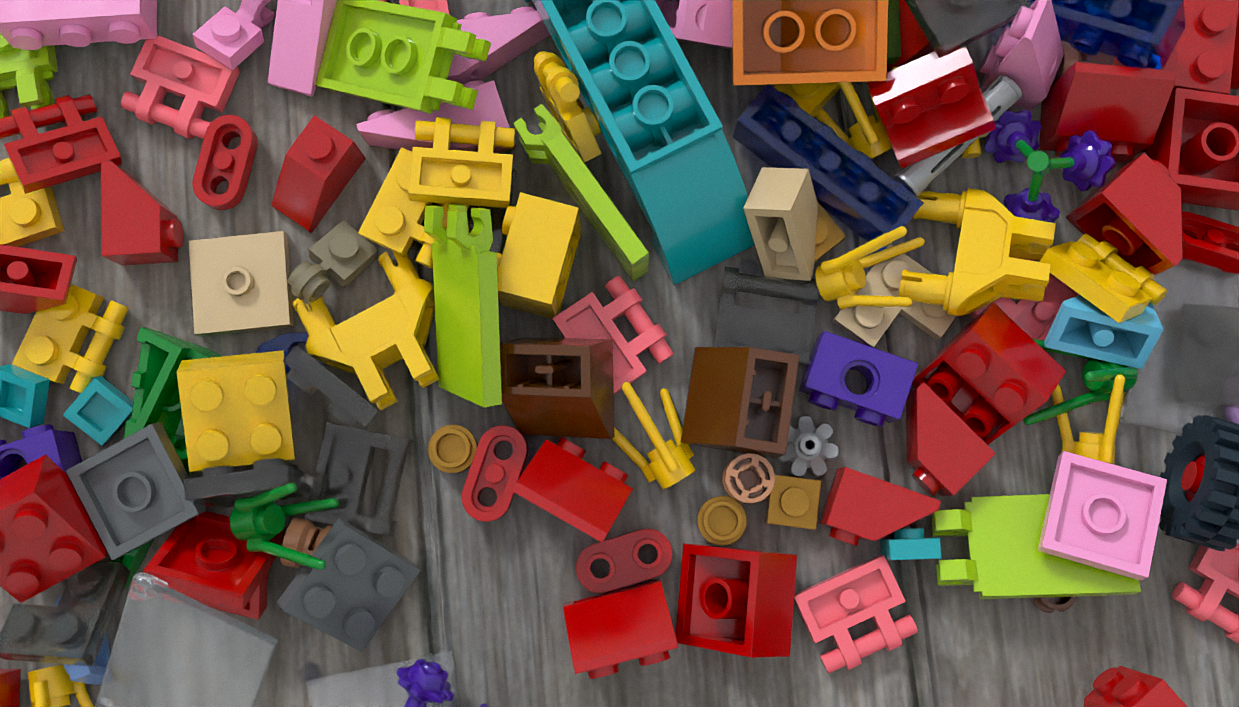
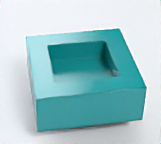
(22, 396)
(100, 410)
(910, 545)

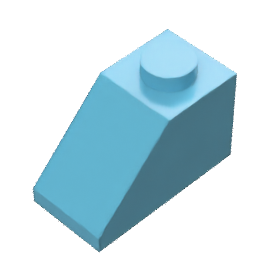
(1092, 333)

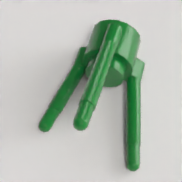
(1096, 375)
(260, 520)

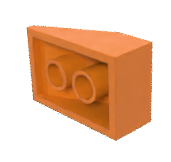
(808, 41)

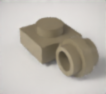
(337, 254)

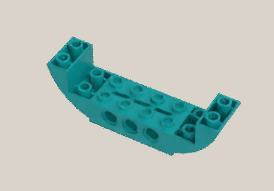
(655, 127)

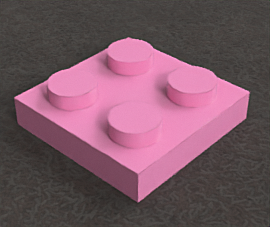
(1103, 515)

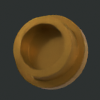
(452, 448)
(721, 520)

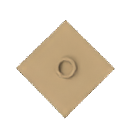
(241, 283)

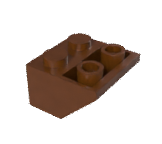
(559, 386)
(740, 400)

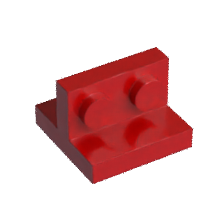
(931, 105)
(215, 566)

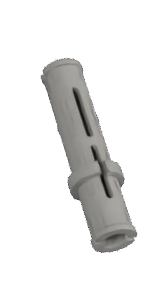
(999, 98)

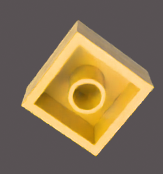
(537, 254)
(235, 409)

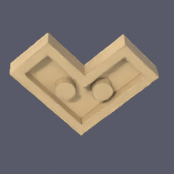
(883, 279)

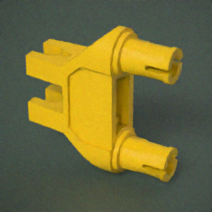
(985, 256)
(379, 334)

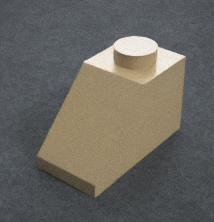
(784, 222)

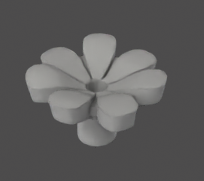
(809, 459)

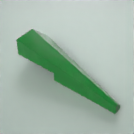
(159, 401)

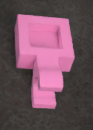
(232, 35)

